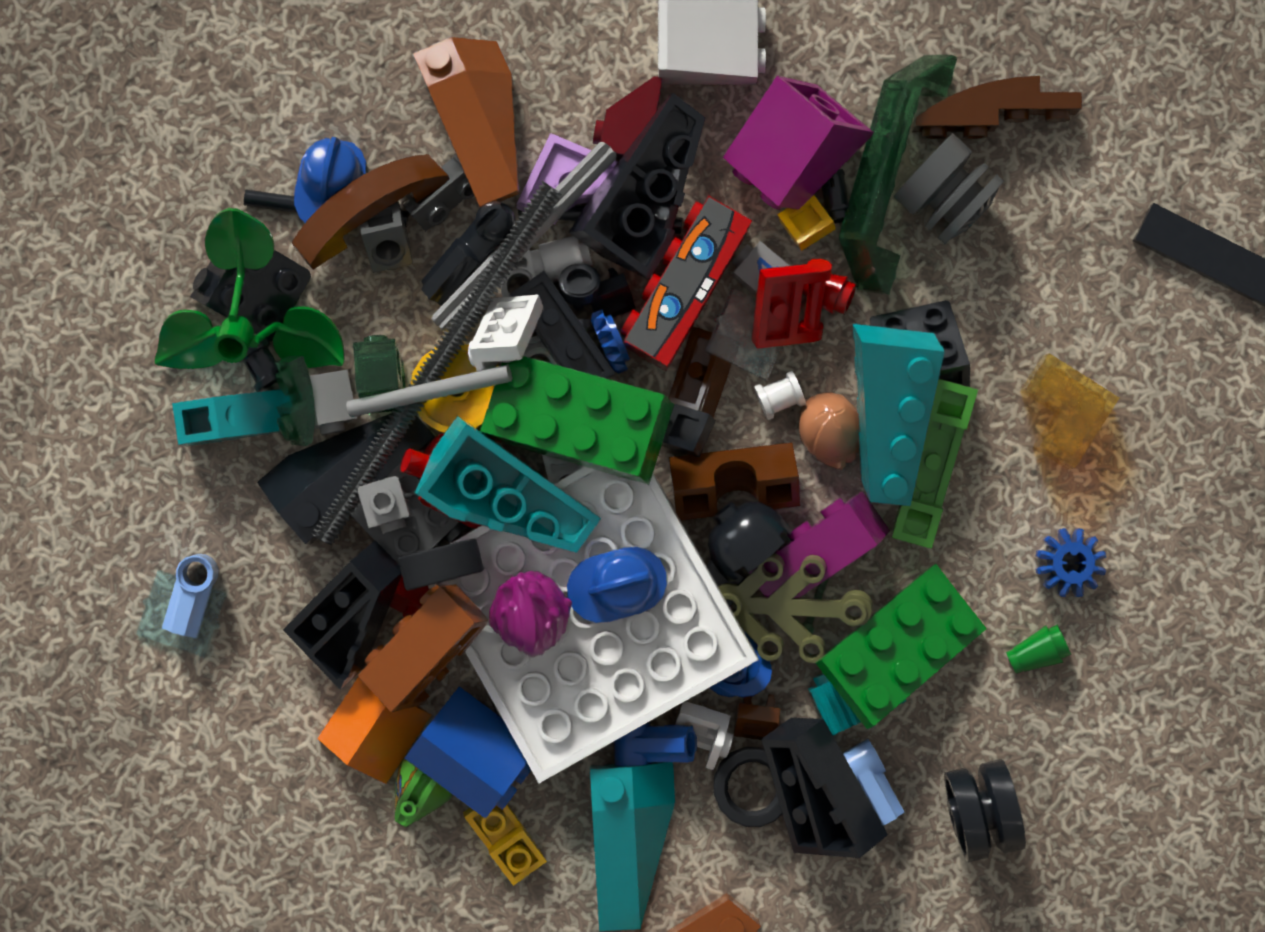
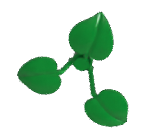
(192, 342)

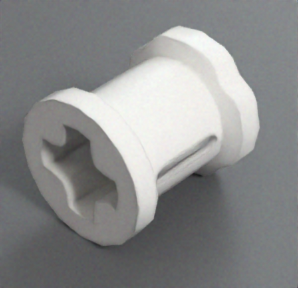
(780, 395)

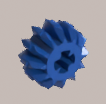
(1070, 578)

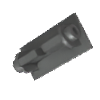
(437, 205)

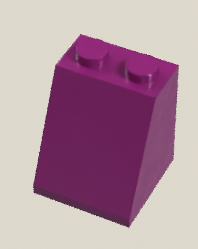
(794, 142)

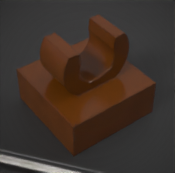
(756, 720)

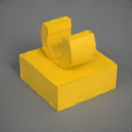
(807, 223)

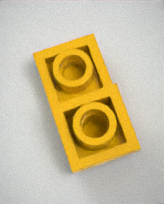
(507, 842)

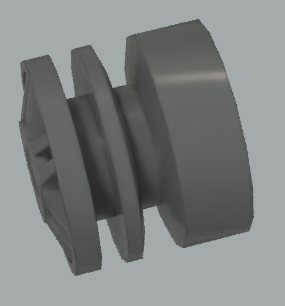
(949, 189)

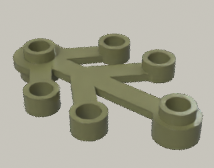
(784, 607)

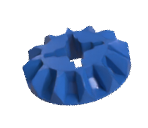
(610, 341)

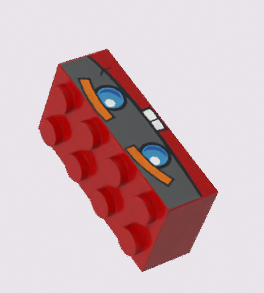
(687, 282)

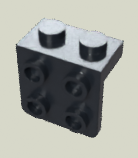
(265, 291)

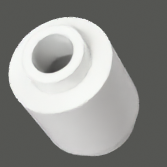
(559, 254)

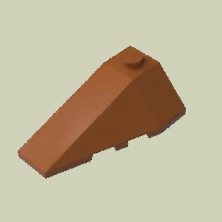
(476, 107)

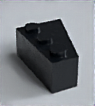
(347, 615)
(819, 792)

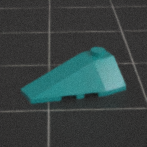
(489, 486)
(629, 832)

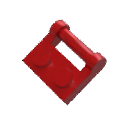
(780, 303)

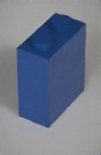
(470, 754)

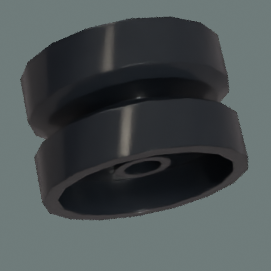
(990, 809)

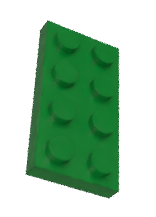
(901, 646)

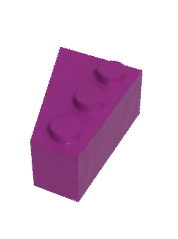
(838, 538)

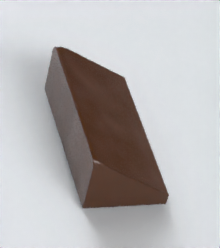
(699, 375)

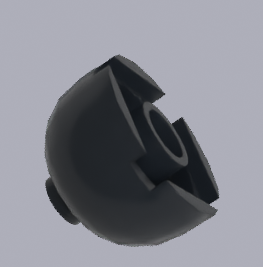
(745, 537)

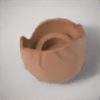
(830, 429)

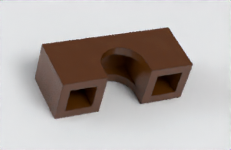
(763, 471)

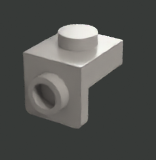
(385, 504)

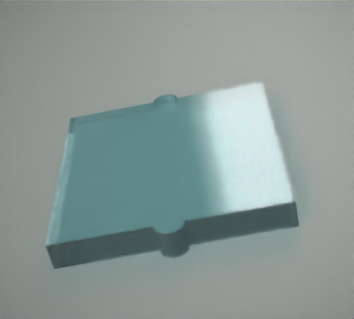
(155, 613)

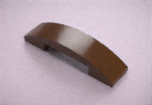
(363, 199)

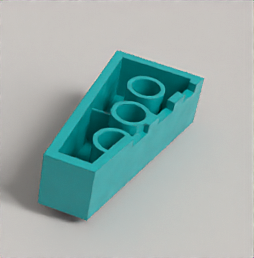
(894, 404)

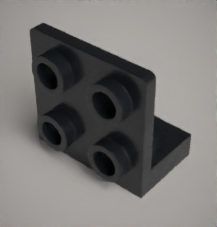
(935, 319)

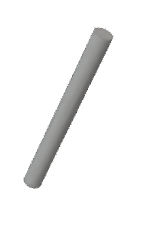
(429, 391)

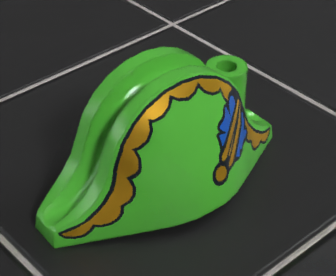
(416, 794)

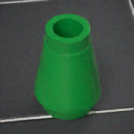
(1039, 650)

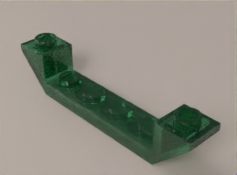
(870, 264)

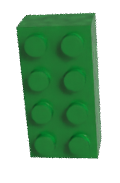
(579, 418)

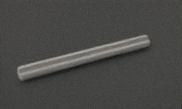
(571, 189)

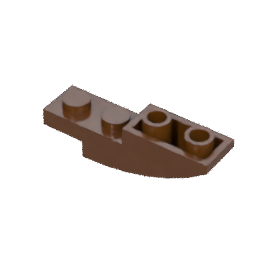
(979, 107)

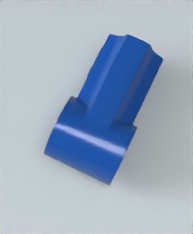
(656, 744)

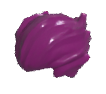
(530, 612)

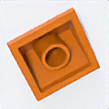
(370, 735)

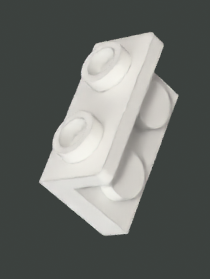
(504, 331)

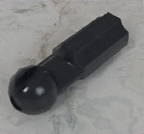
(468, 251)

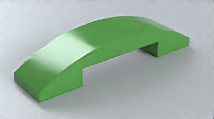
(946, 427)

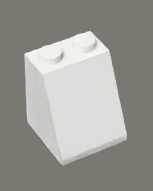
(710, 42)

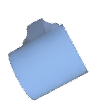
(189, 599)
(870, 774)

